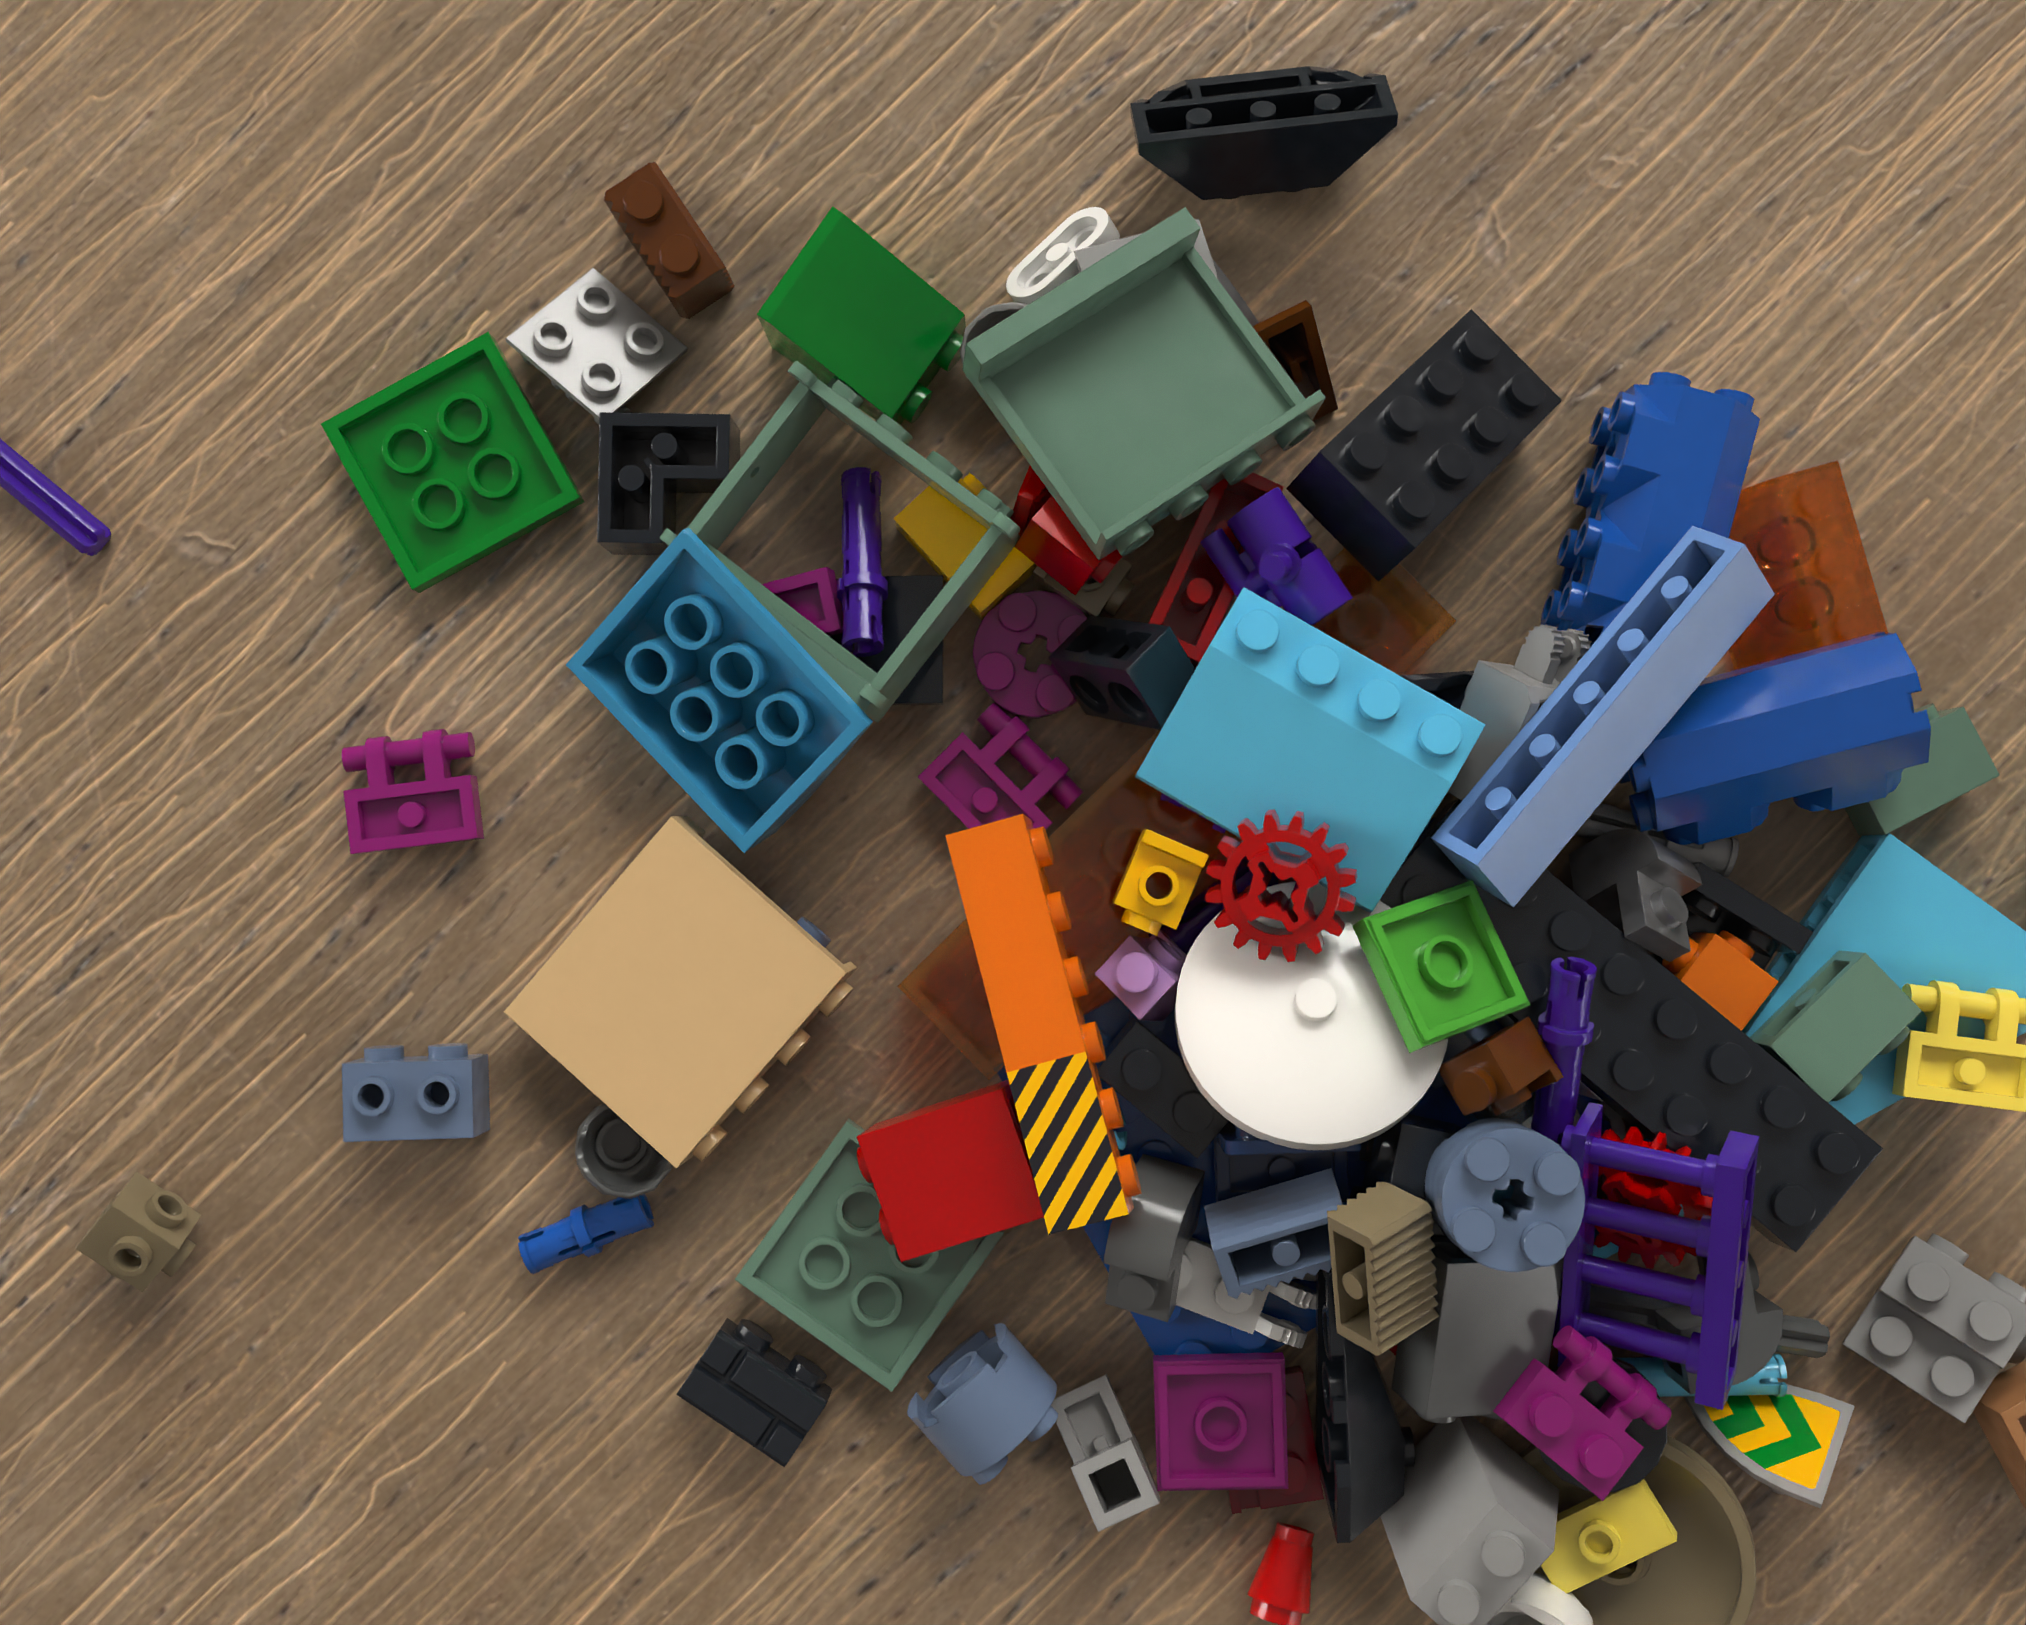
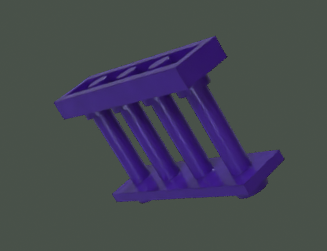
(1718, 1237)

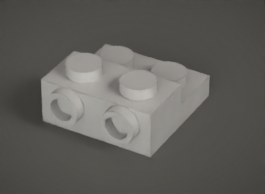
(1941, 1325)

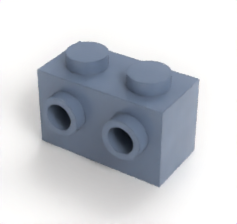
(415, 1095)

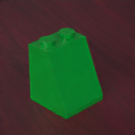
(864, 320)

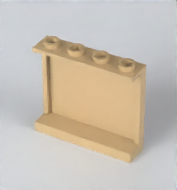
(680, 993)

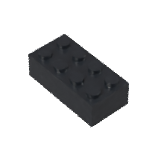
(1423, 445)

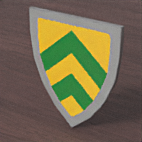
(1780, 1440)

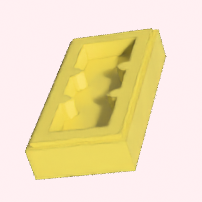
(1606, 1536)

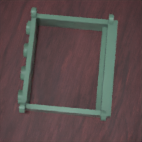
(761, 462)

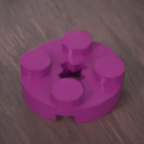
(1003, 671)

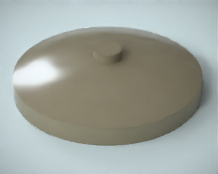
(1694, 1581)

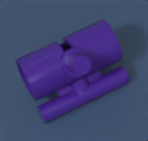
(1277, 560)

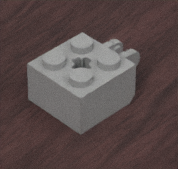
(1510, 695)

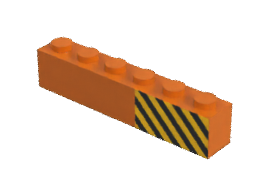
(1041, 1023)

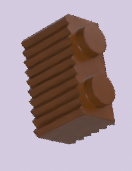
(669, 240)

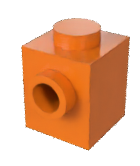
(1724, 975)

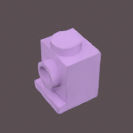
(1145, 975)

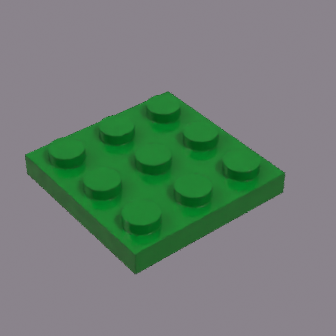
(452, 462)

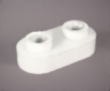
(1054, 257)

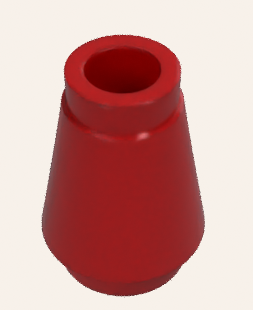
(1284, 1577)

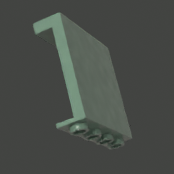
(1137, 388)

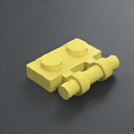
(1961, 1068)

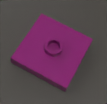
(1220, 1421)

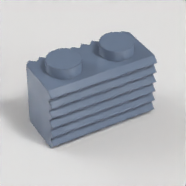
(1273, 1232)

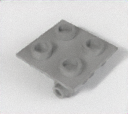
(596, 345)

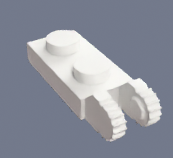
(1204, 1292)

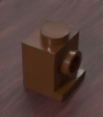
(1500, 1069)

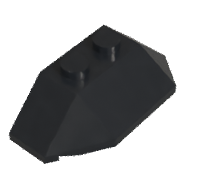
(1263, 129)

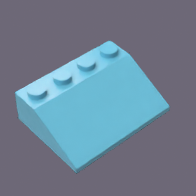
(1313, 729)

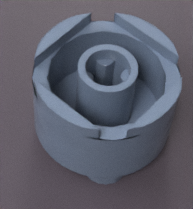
(1523, 1230)
(985, 1403)

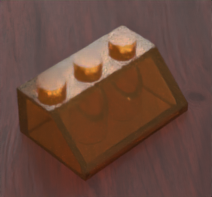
(1812, 559)

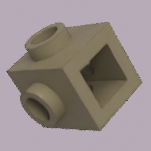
(141, 1233)

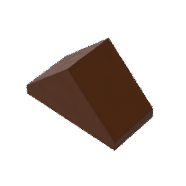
(1298, 348)

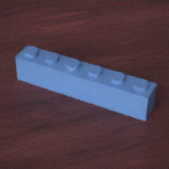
(1604, 714)

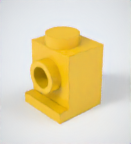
(1163, 855)

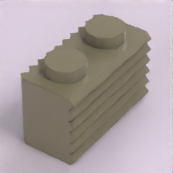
(1382, 1267)

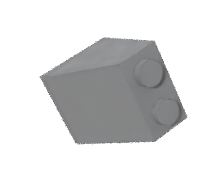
(1469, 1523)

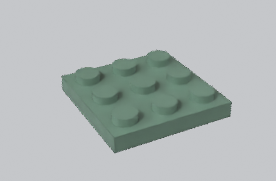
(842, 1278)

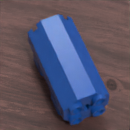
(1659, 467)
(1804, 726)

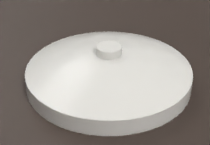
(1297, 1045)

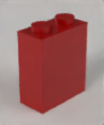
(950, 1172)

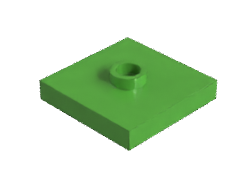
(1440, 965)

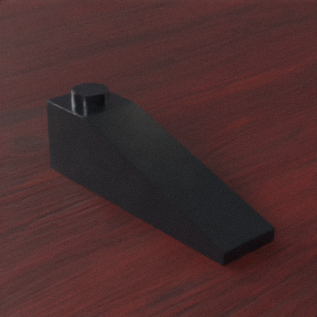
(1357, 1427)

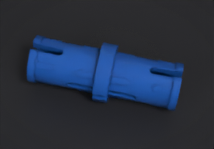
(584, 1232)

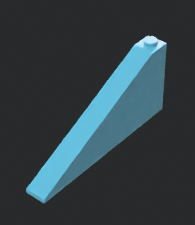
(1916, 930)

